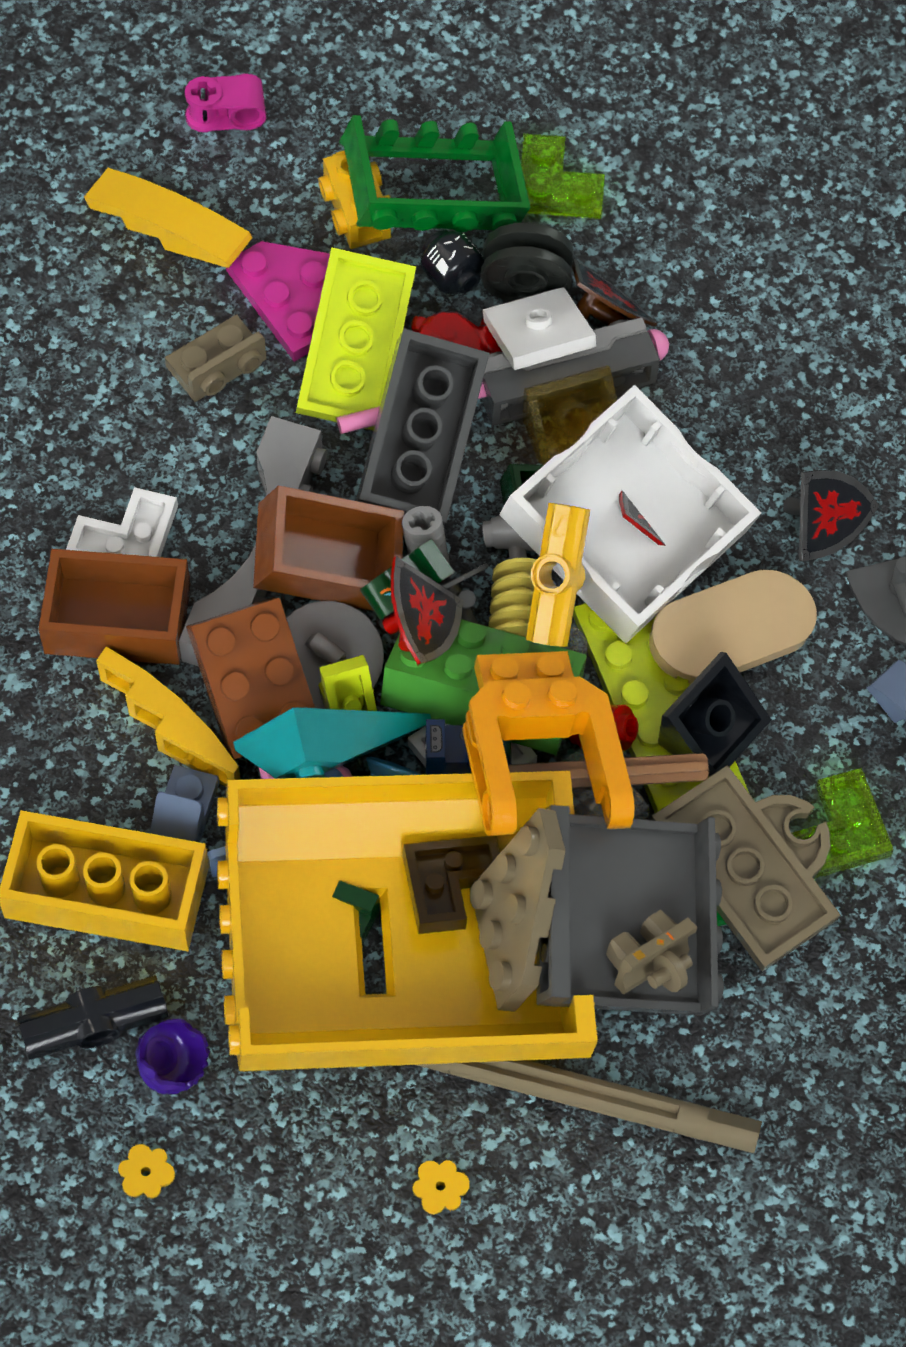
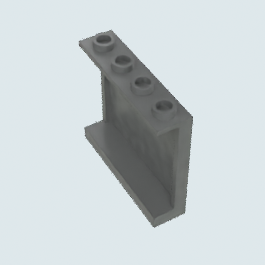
(612, 886)

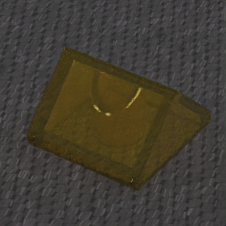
(564, 408)

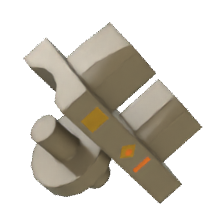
(659, 960)

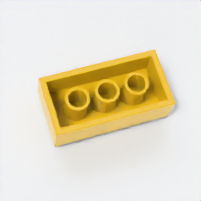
(104, 880)

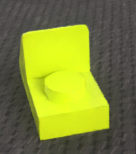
(347, 685)

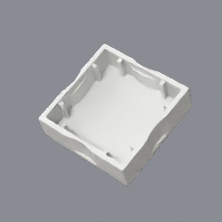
(671, 486)

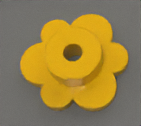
(142, 1160)
(445, 1174)

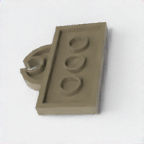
(761, 866)

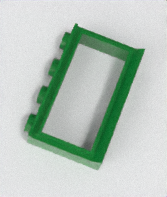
(435, 213)

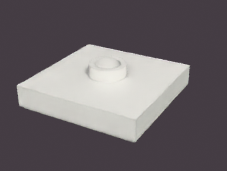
(539, 328)

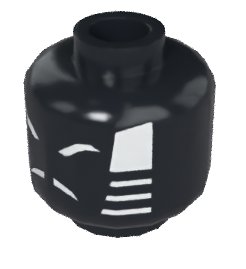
(452, 262)

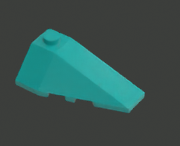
(319, 740)

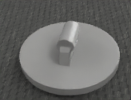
(332, 633)

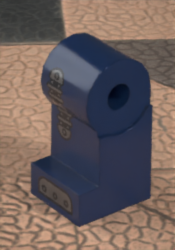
(447, 749)

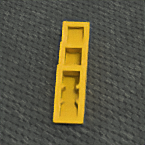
(164, 214)
(176, 726)

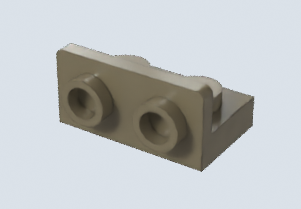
(217, 358)

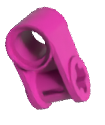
(229, 103)

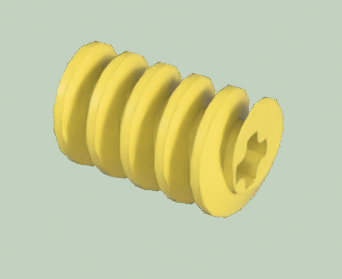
(512, 596)

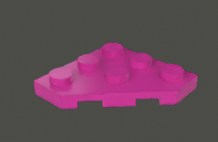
(283, 289)

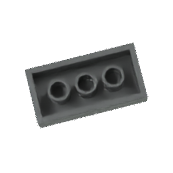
(422, 424)

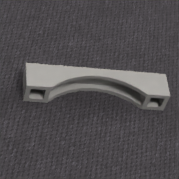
(287, 458)

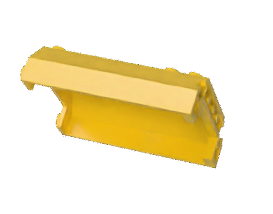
(300, 950)

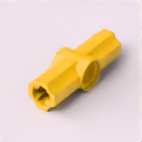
(562, 544)

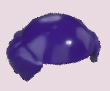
(172, 1056)

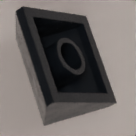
(714, 716)

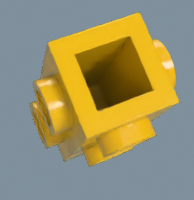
(337, 188)

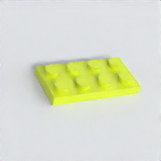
(354, 334)

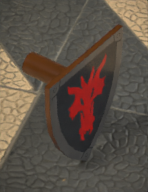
(603, 296)

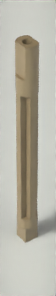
(612, 1100)

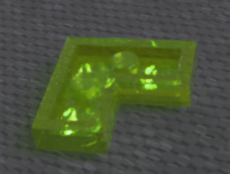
(555, 190)
(853, 823)

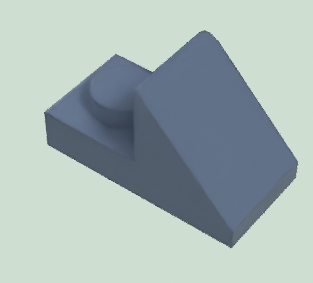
(185, 804)

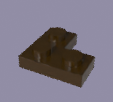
(439, 872)

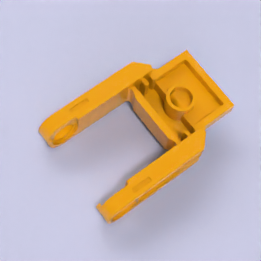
(541, 699)

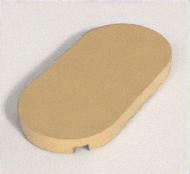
(746, 617)

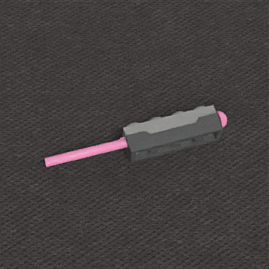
(622, 345)

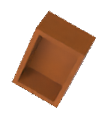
(323, 545)
(114, 602)
(249, 668)

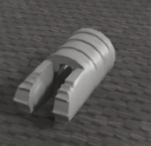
(422, 525)

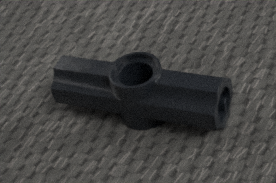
(92, 1017)

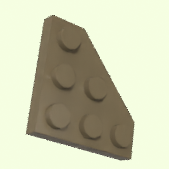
(516, 908)

